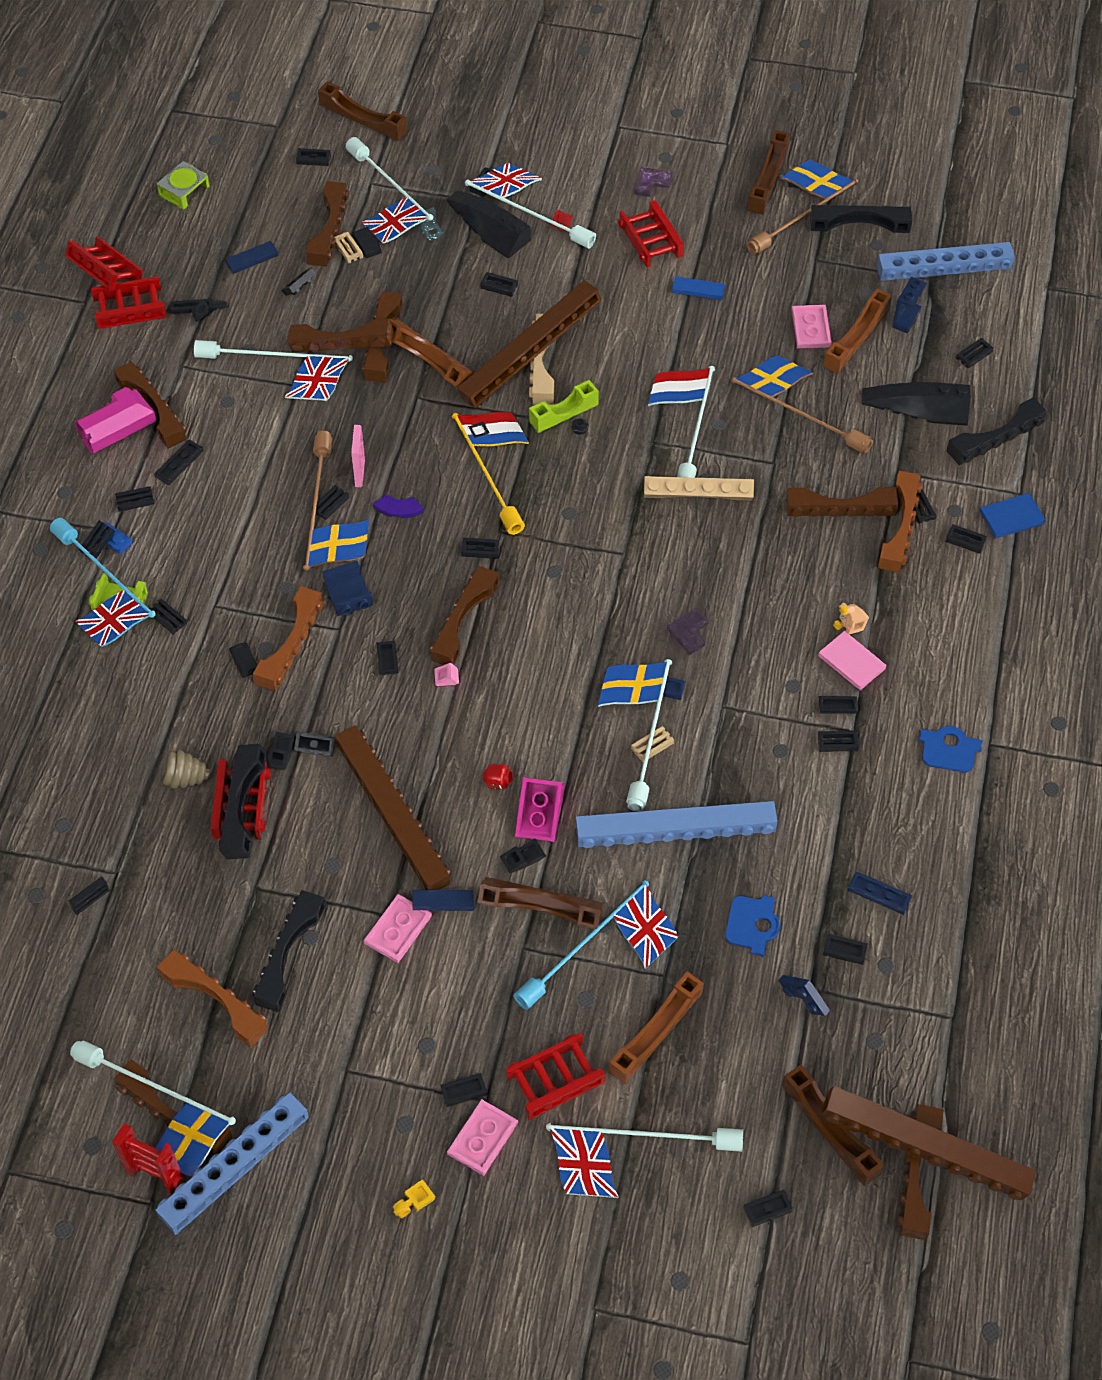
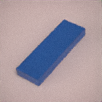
(698, 288)

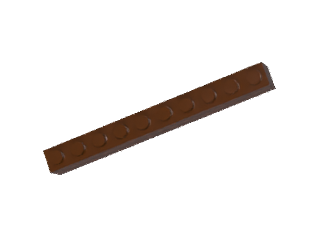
(529, 344)
(392, 809)
(928, 1143)

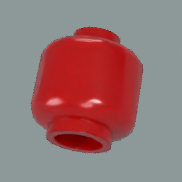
(497, 776)

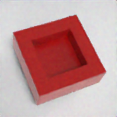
(563, 219)

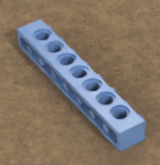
(945, 261)
(230, 1174)

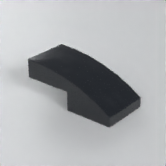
(280, 751)
(522, 857)

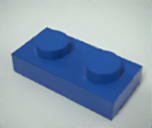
(119, 541)

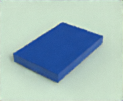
(1012, 515)

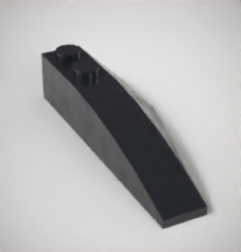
(493, 224)
(928, 400)

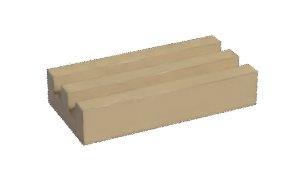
(359, 253)
(641, 743)

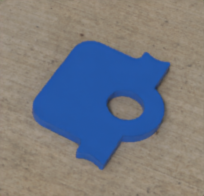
(953, 758)
(742, 920)

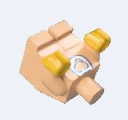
(852, 618)

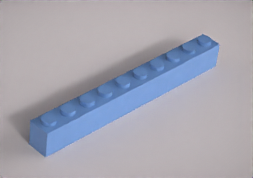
(676, 824)

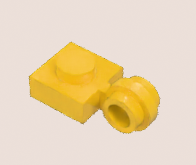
(418, 1196)

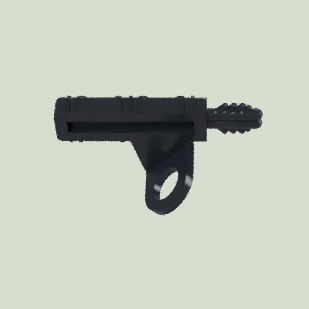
(198, 308)

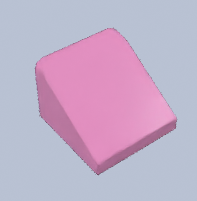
(446, 675)

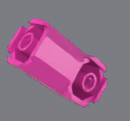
(115, 420)

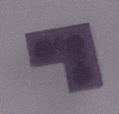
(652, 177)
(685, 630)

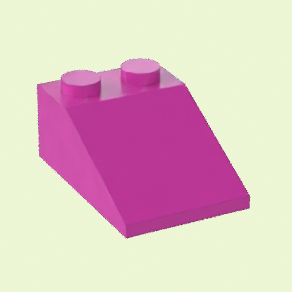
(539, 809)

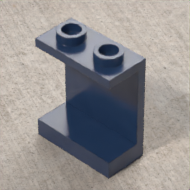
(906, 307)
(347, 588)

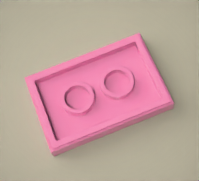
(811, 326)
(358, 456)
(852, 660)
(397, 928)
(482, 1137)

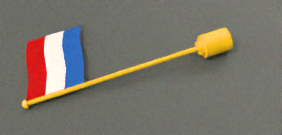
(503, 430)

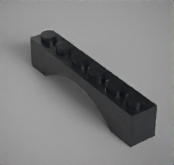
(890, 217)
(968, 445)
(248, 765)
(305, 914)

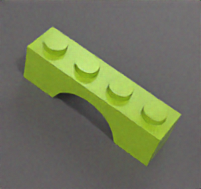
(581, 399)

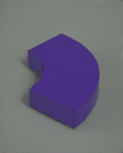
(394, 507)

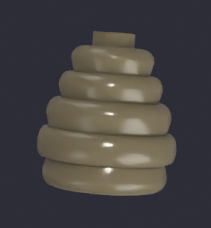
(182, 770)

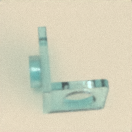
(428, 225)

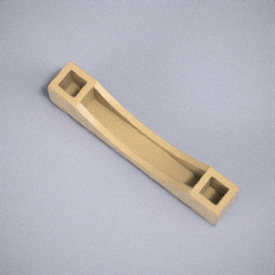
(542, 382)
(698, 487)

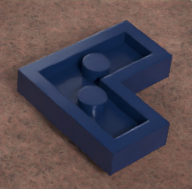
(806, 991)

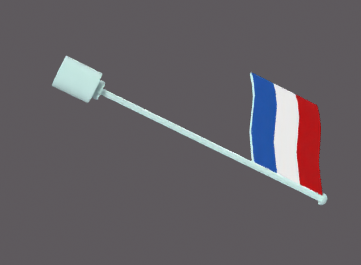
(683, 388)

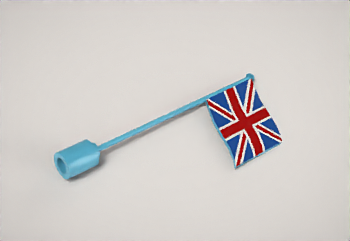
(116, 613)
(640, 923)

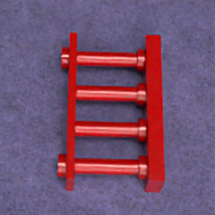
(660, 223)
(97, 269)
(132, 314)
(221, 792)
(555, 1096)
(142, 1157)

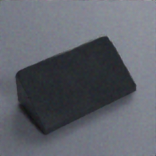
(314, 743)

